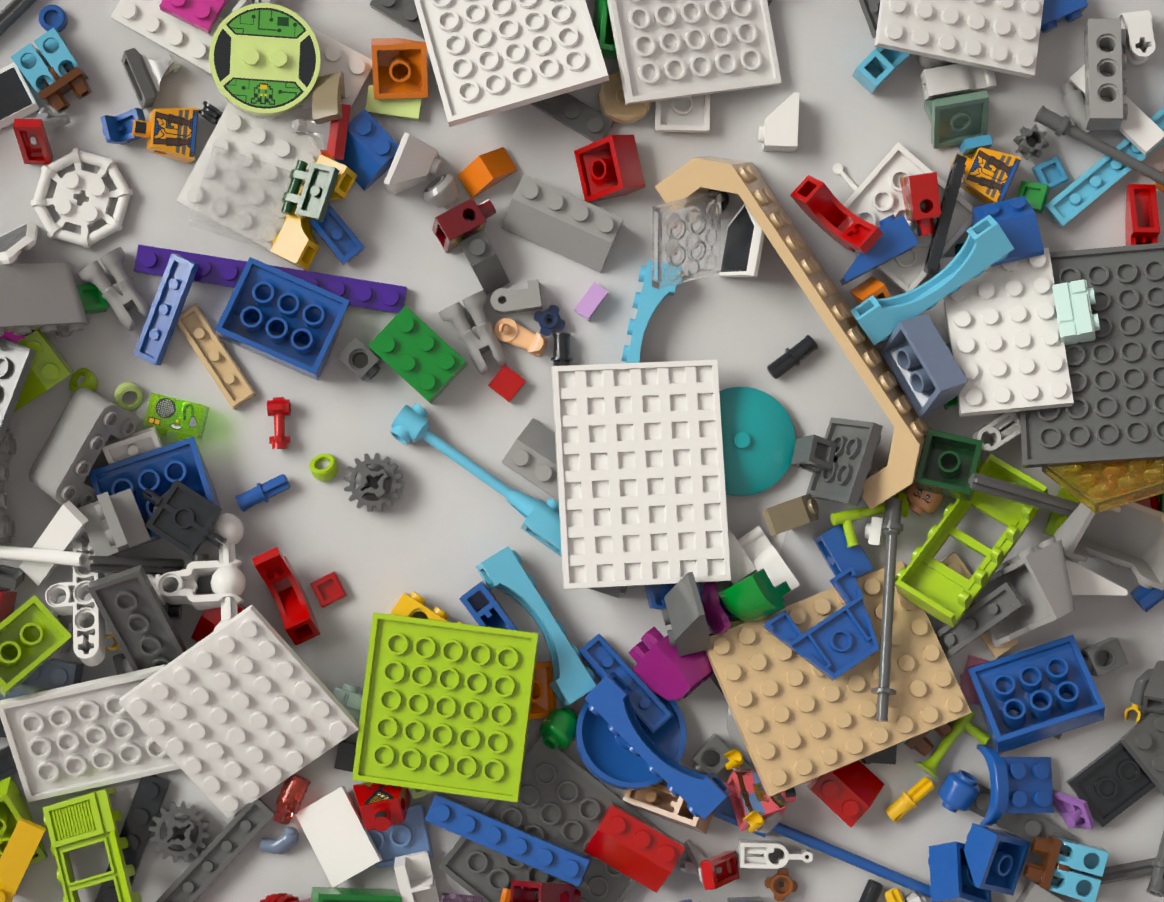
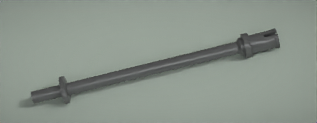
(1064, 126)
(892, 528)

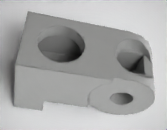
(519, 300)

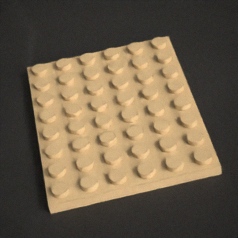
(807, 724)

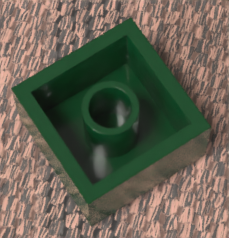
(948, 464)

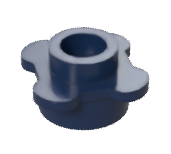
(556, 324)

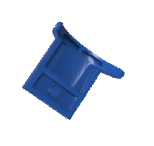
(1017, 785)

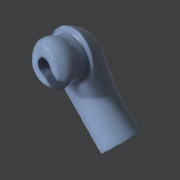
(282, 844)

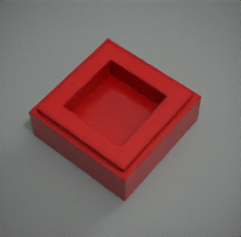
(507, 383)
(328, 589)

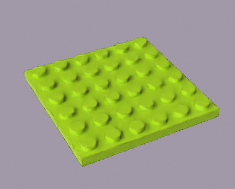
(446, 707)

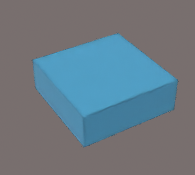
(970, 145)
(1051, 173)

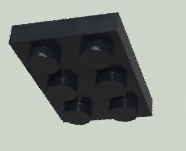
(1111, 783)

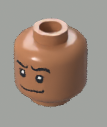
(922, 501)

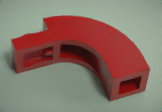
(834, 217)
(288, 595)

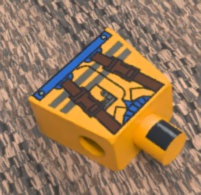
(170, 133)
(987, 174)

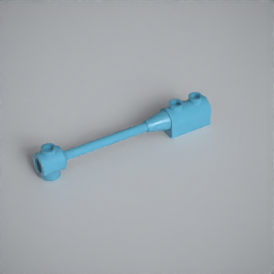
(541, 517)

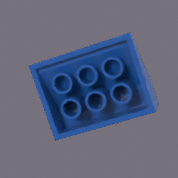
(283, 318)
(157, 471)
(1036, 694)

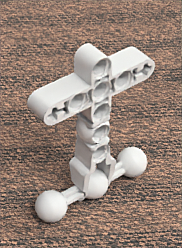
(226, 583)

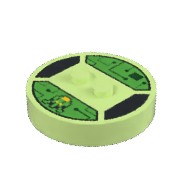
(264, 59)

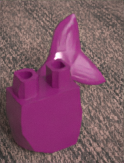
(660, 663)

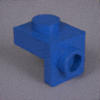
(119, 128)

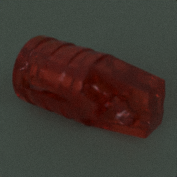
(290, 798)

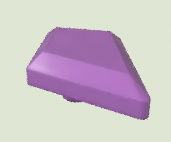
(1073, 810)

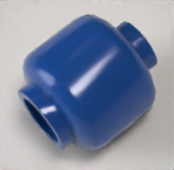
(959, 791)

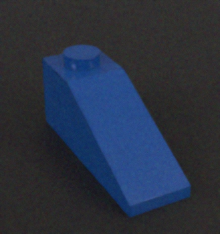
(895, 241)
(486, 608)

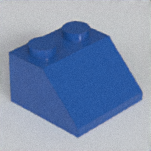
(368, 149)
(1019, 225)
(995, 858)
(951, 875)

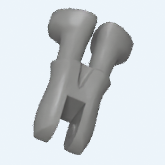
(122, 294)
(478, 338)

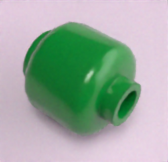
(559, 728)

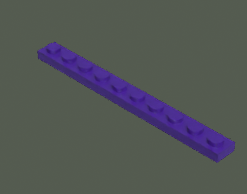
(228, 271)

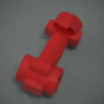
(279, 408)

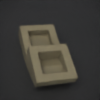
(327, 98)

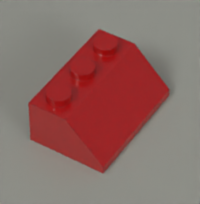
(635, 847)

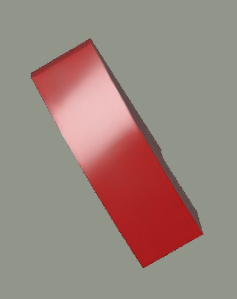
(1141, 215)

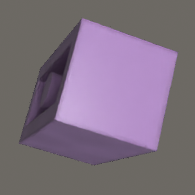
(591, 301)

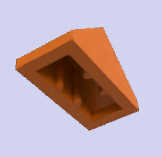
(487, 171)

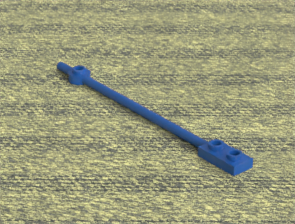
(726, 813)

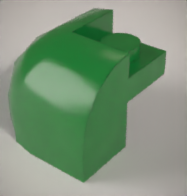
(754, 597)

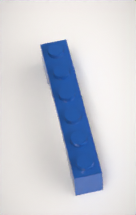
(699, 790)
(508, 840)

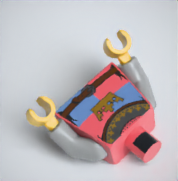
(749, 800)

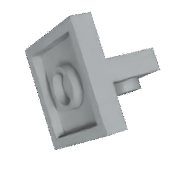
(114, 523)

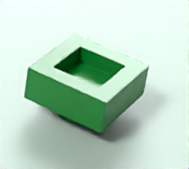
(1035, 194)
(92, 299)

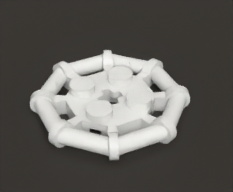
(74, 184)

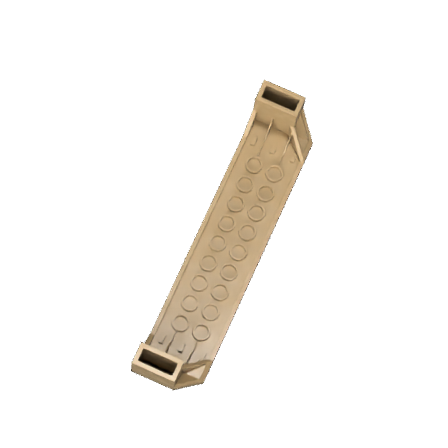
(746, 181)

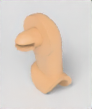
(515, 334)

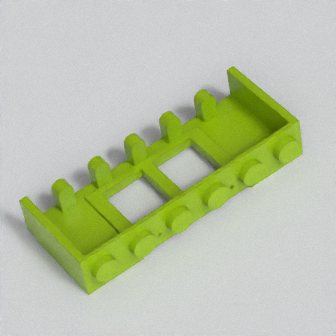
(940, 588)
(81, 824)

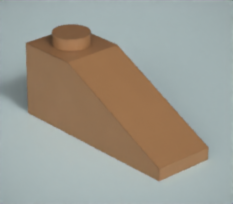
(663, 803)

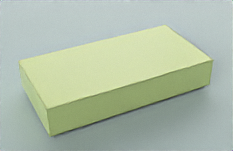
(399, 108)

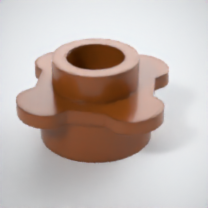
(788, 887)

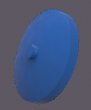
(611, 759)

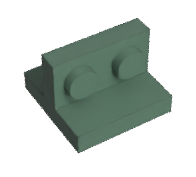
(957, 117)

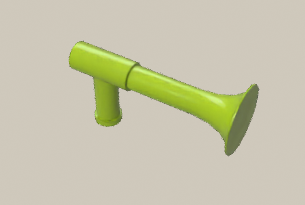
(848, 516)
(931, 764)

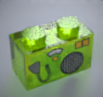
(176, 416)

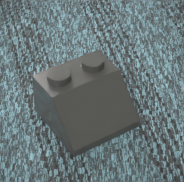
(686, 617)

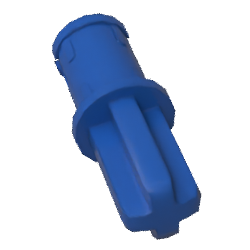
(262, 492)

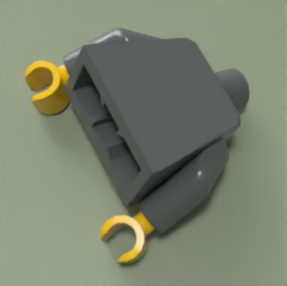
(1148, 692)

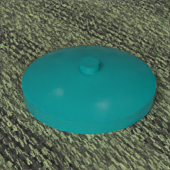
(755, 440)

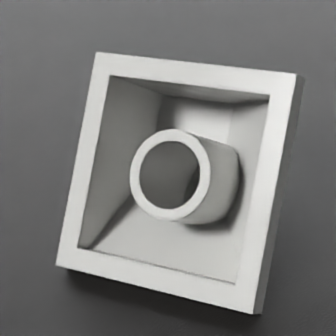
(411, 165)

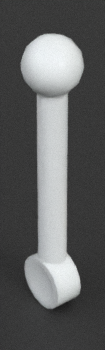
(838, 169)

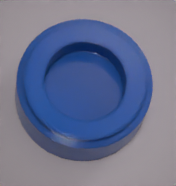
(53, 16)

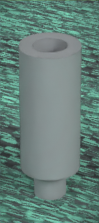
(1075, 106)

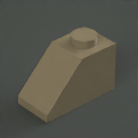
(791, 514)

